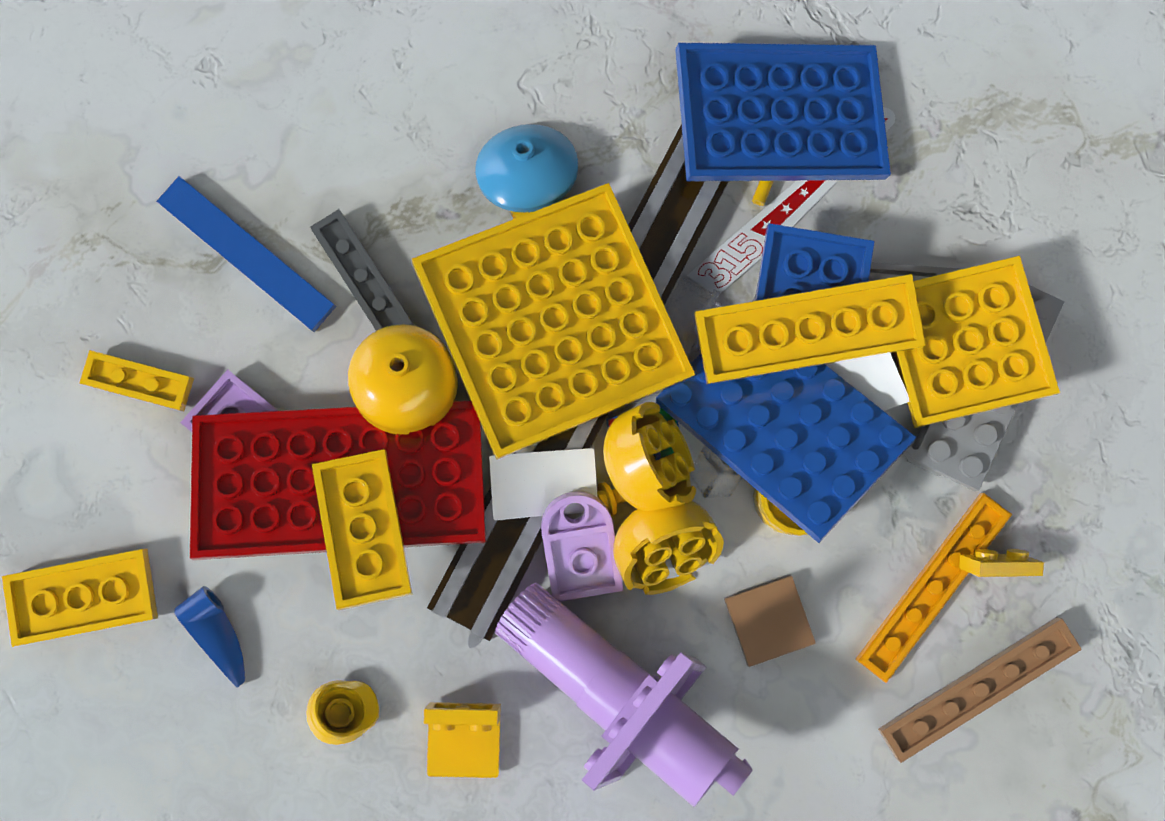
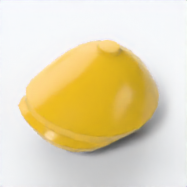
(342, 711)

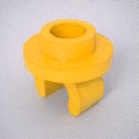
(609, 497)

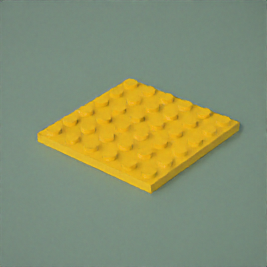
(552, 319)

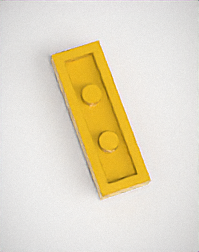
(136, 380)

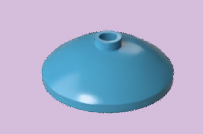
(528, 179)

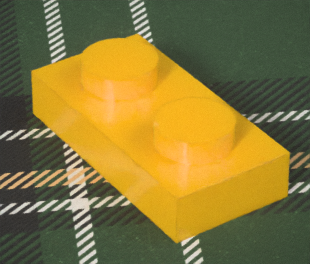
(991, 564)

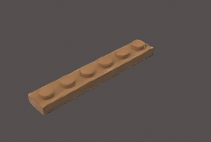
(979, 689)

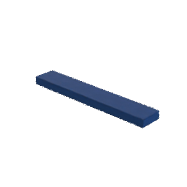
(246, 254)

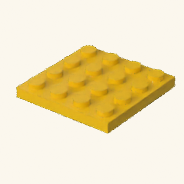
(979, 345)

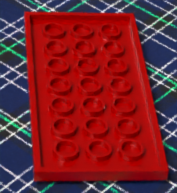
(259, 489)

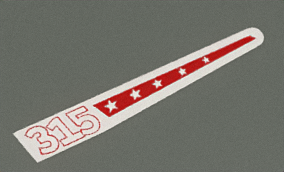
(747, 244)

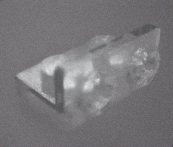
(681, 308)

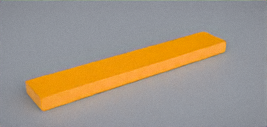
(932, 588)

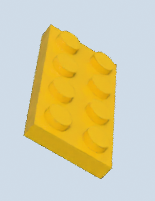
(361, 530)
(79, 597)

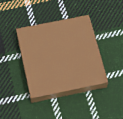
(769, 621)

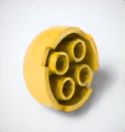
(402, 379)
(631, 462)
(675, 533)

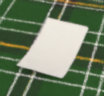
(874, 378)
(530, 481)

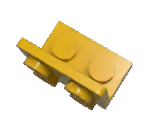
(463, 739)

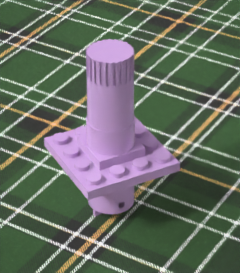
(635, 709)

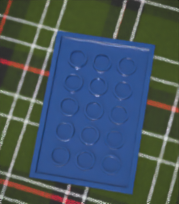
(781, 112)
(793, 437)

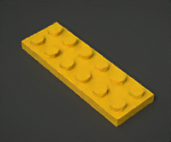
(809, 329)

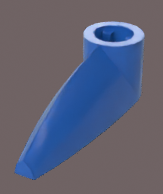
(210, 627)

